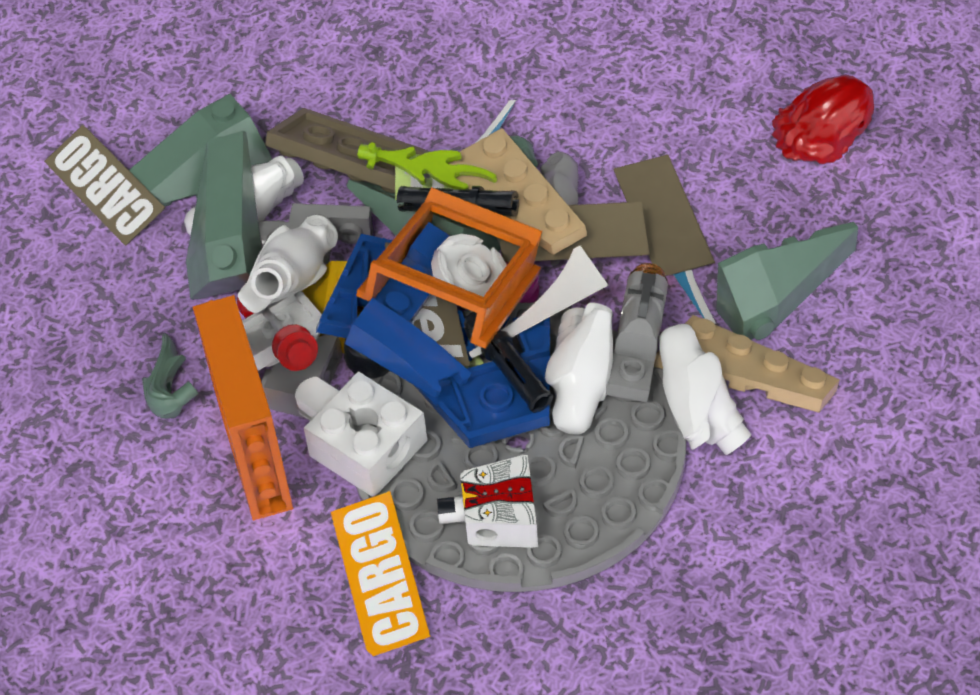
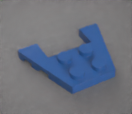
(343, 303)
(488, 404)

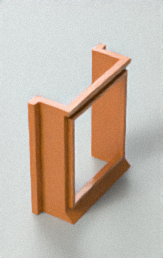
(503, 294)

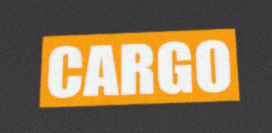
(380, 574)

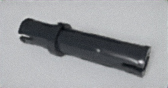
(496, 201)
(532, 390)

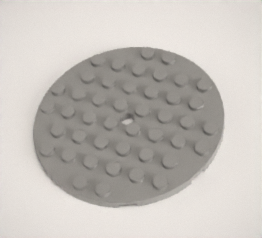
(590, 490)

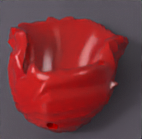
(824, 120)

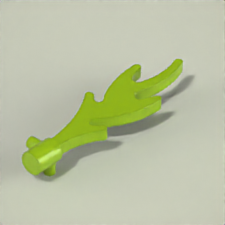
(432, 163)

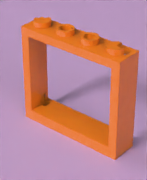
(243, 407)

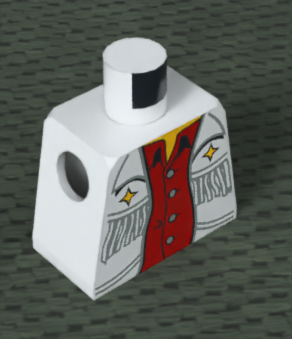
(495, 505)

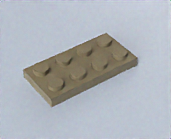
(335, 146)

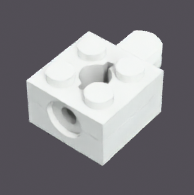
(344, 433)

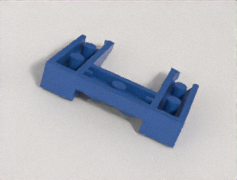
(386, 328)

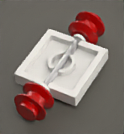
(283, 332)

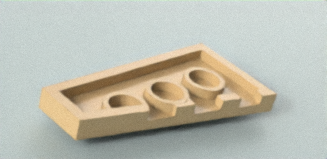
(538, 201)
(756, 366)

